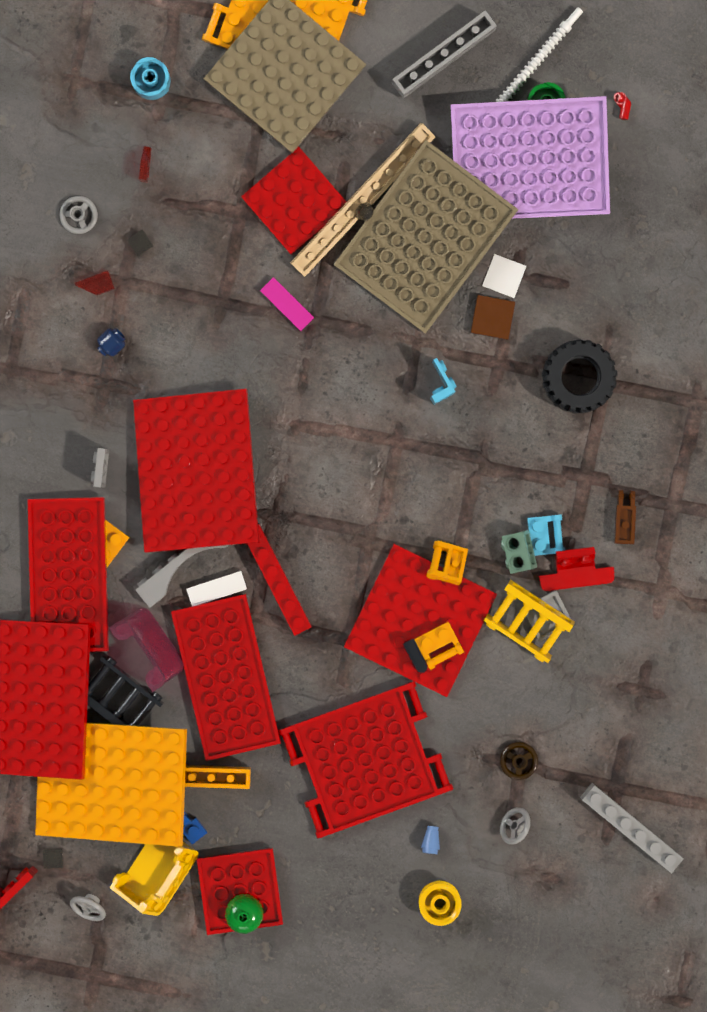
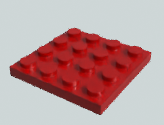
(294, 200)
(236, 874)

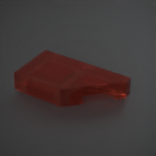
(145, 164)
(97, 284)

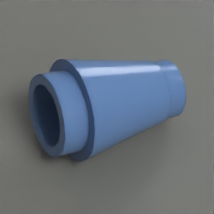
(431, 840)

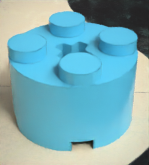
(140, 75)

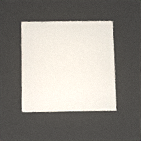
(504, 276)

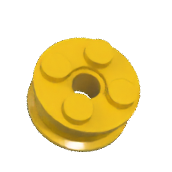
(445, 914)

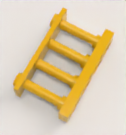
(545, 611)

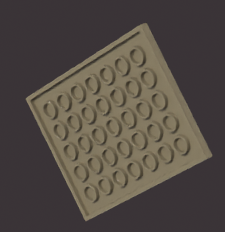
(426, 236)

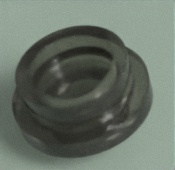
(364, 211)

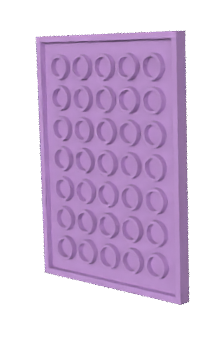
(538, 153)

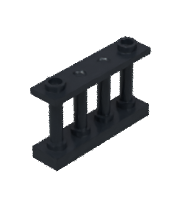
(100, 705)

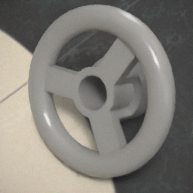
(86, 203)
(518, 827)
(89, 904)

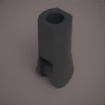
(415, 655)

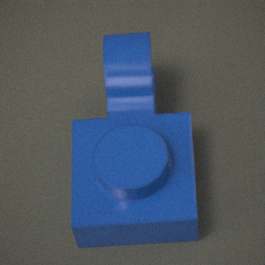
(193, 829)

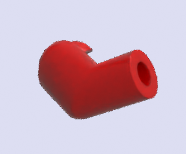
(624, 104)

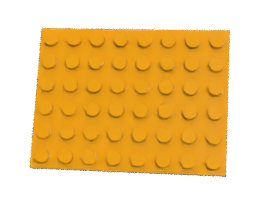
(128, 791)

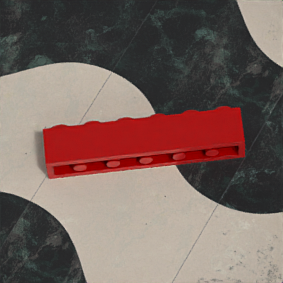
(279, 584)

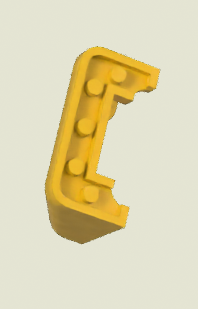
(154, 877)

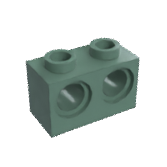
(524, 551)

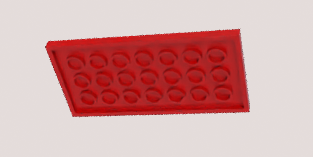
(69, 564)
(225, 677)

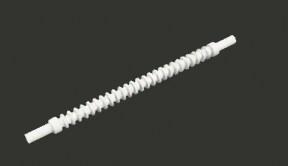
(565, 27)

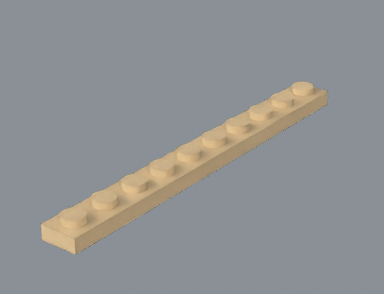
(368, 192)

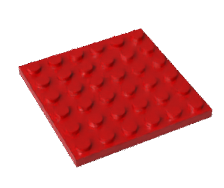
(409, 605)

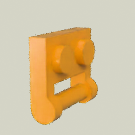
(453, 565)
(436, 639)

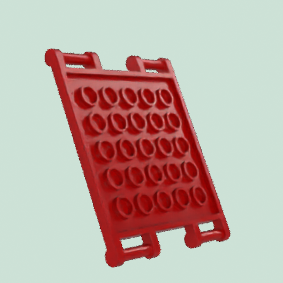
(365, 759)

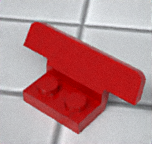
(576, 569)

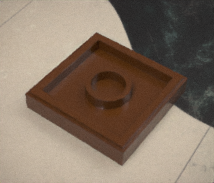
(493, 317)

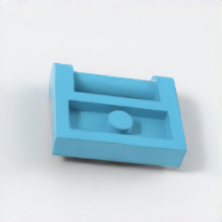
(540, 537)

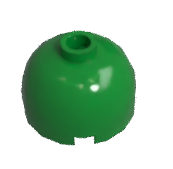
(246, 905)

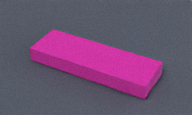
(287, 304)

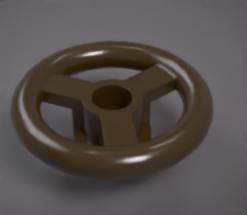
(531, 754)

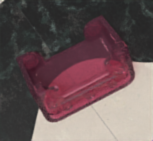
(154, 643)

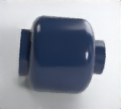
(111, 342)

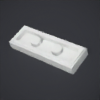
(216, 588)

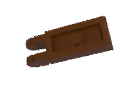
(625, 519)

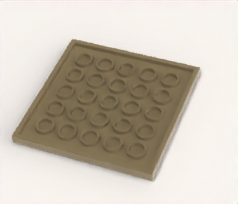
(284, 72)

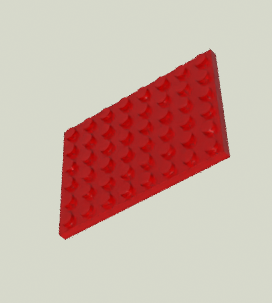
(196, 471)
(43, 698)

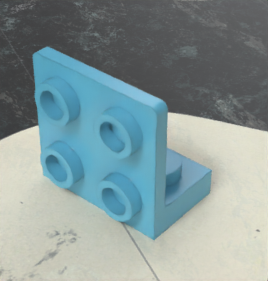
(441, 393)

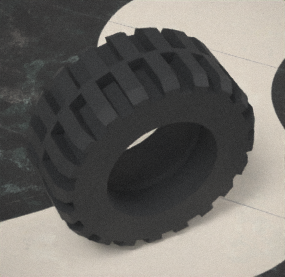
(605, 376)

